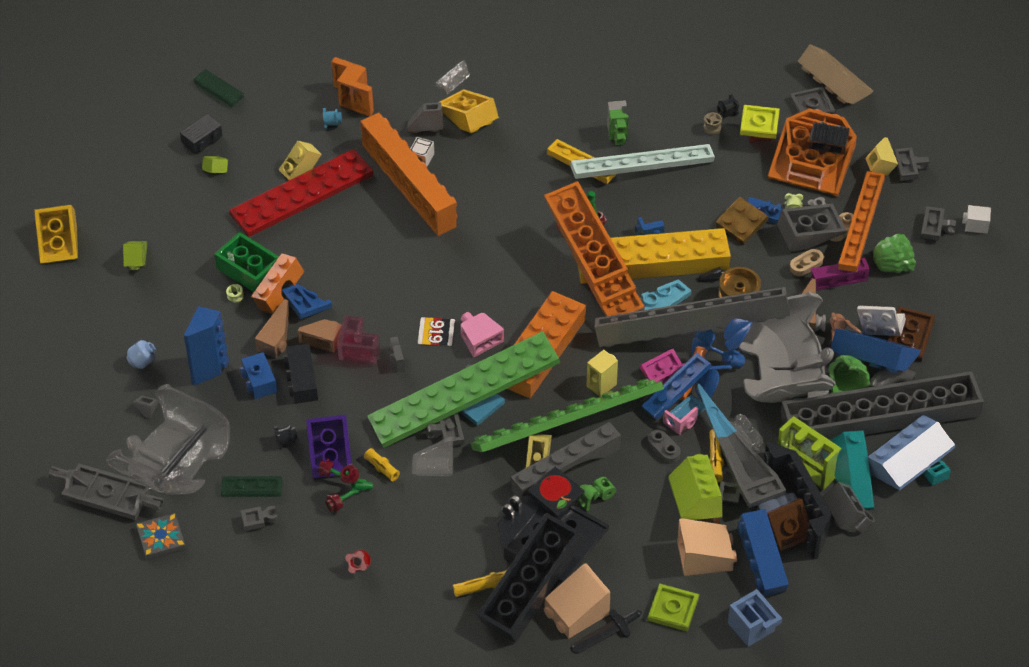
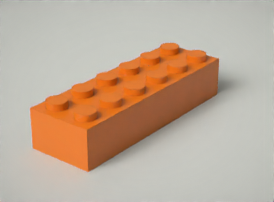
(559, 321)

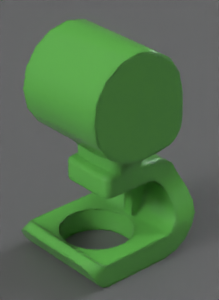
(601, 488)

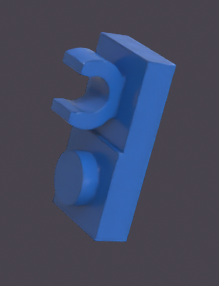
(771, 210)

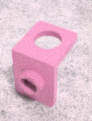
(680, 425)

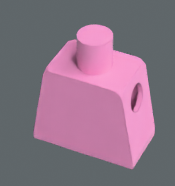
(480, 333)

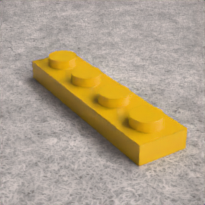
(567, 153)

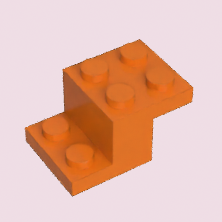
(352, 86)

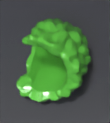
(894, 254)
(848, 374)

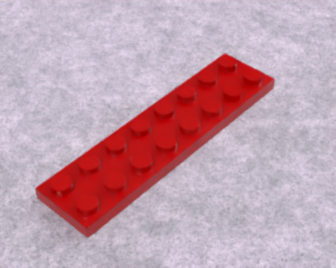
(301, 192)

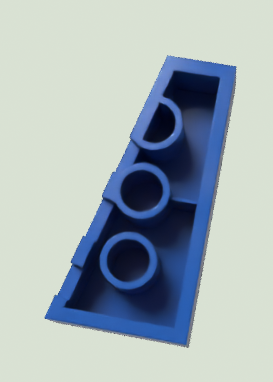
(762, 552)

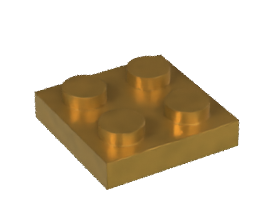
(742, 220)

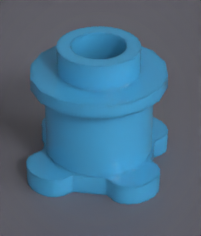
(331, 118)

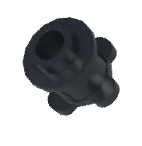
(728, 106)
(285, 435)

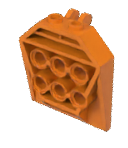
(808, 173)

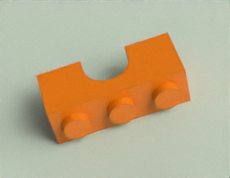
(268, 293)

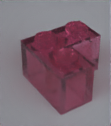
(355, 343)

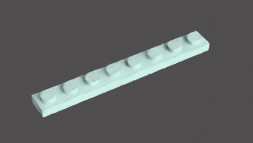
(642, 161)

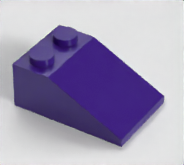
(329, 439)

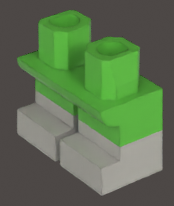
(617, 122)

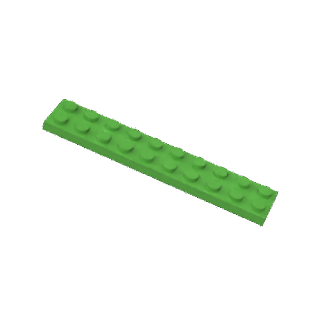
(463, 389)
(573, 412)

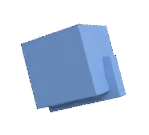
(753, 618)

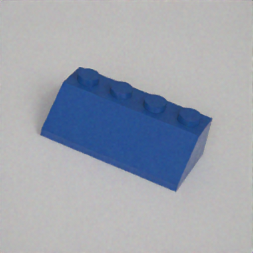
(206, 345)
(874, 350)

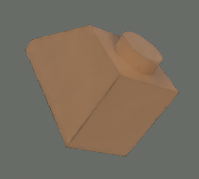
(321, 335)

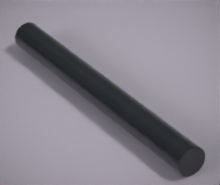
(184, 450)

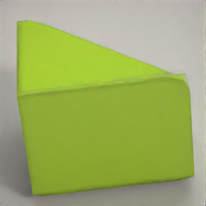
(214, 164)

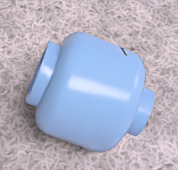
(141, 354)

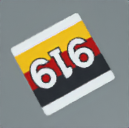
(436, 331)

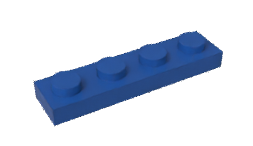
(676, 386)

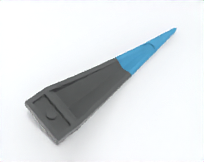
(751, 474)

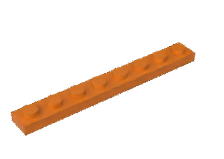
(861, 221)

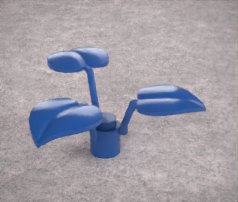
(734, 334)

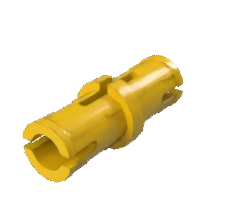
(386, 468)

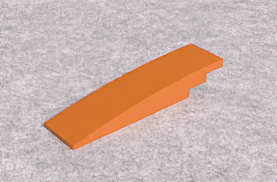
(594, 251)

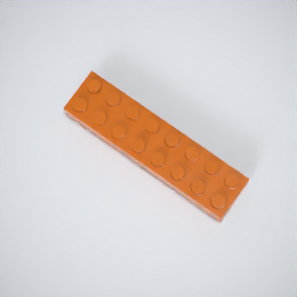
(409, 174)

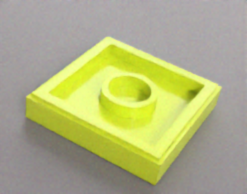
(759, 121)

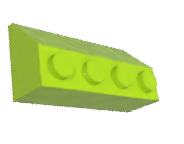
(696, 489)

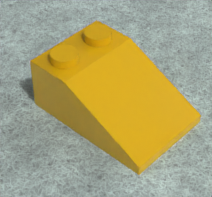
(469, 110)
(56, 234)

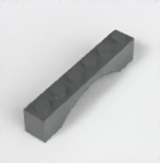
(593, 445)

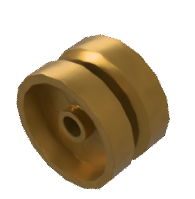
(738, 281)

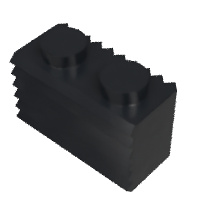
(201, 134)
(829, 138)

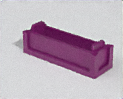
(831, 276)

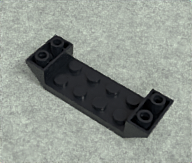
(788, 465)

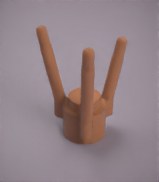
(839, 322)

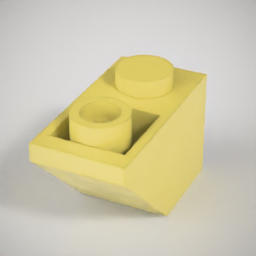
(882, 158)
(300, 160)

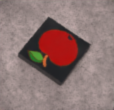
(556, 492)

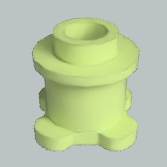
(793, 201)

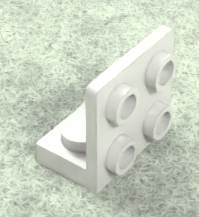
(880, 320)

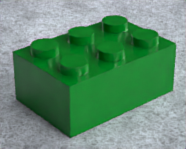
(245, 261)

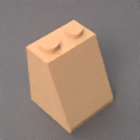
(705, 547)
(578, 602)

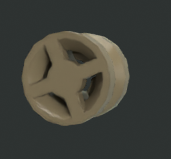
(712, 123)

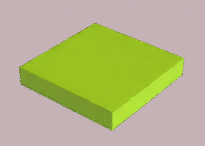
(673, 607)

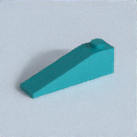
(853, 466)

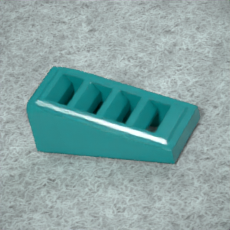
(936, 477)

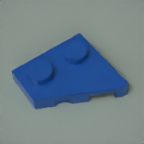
(304, 301)

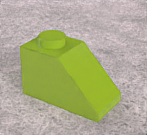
(134, 254)

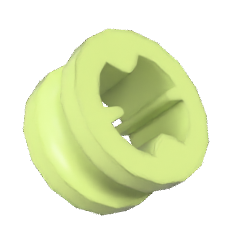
(235, 288)

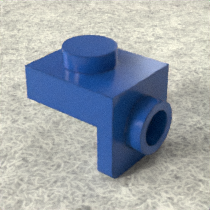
(650, 228)

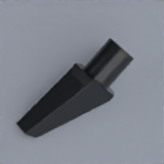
(714, 274)

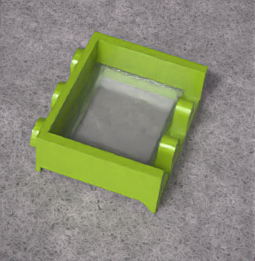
(814, 449)

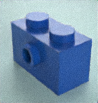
(258, 375)

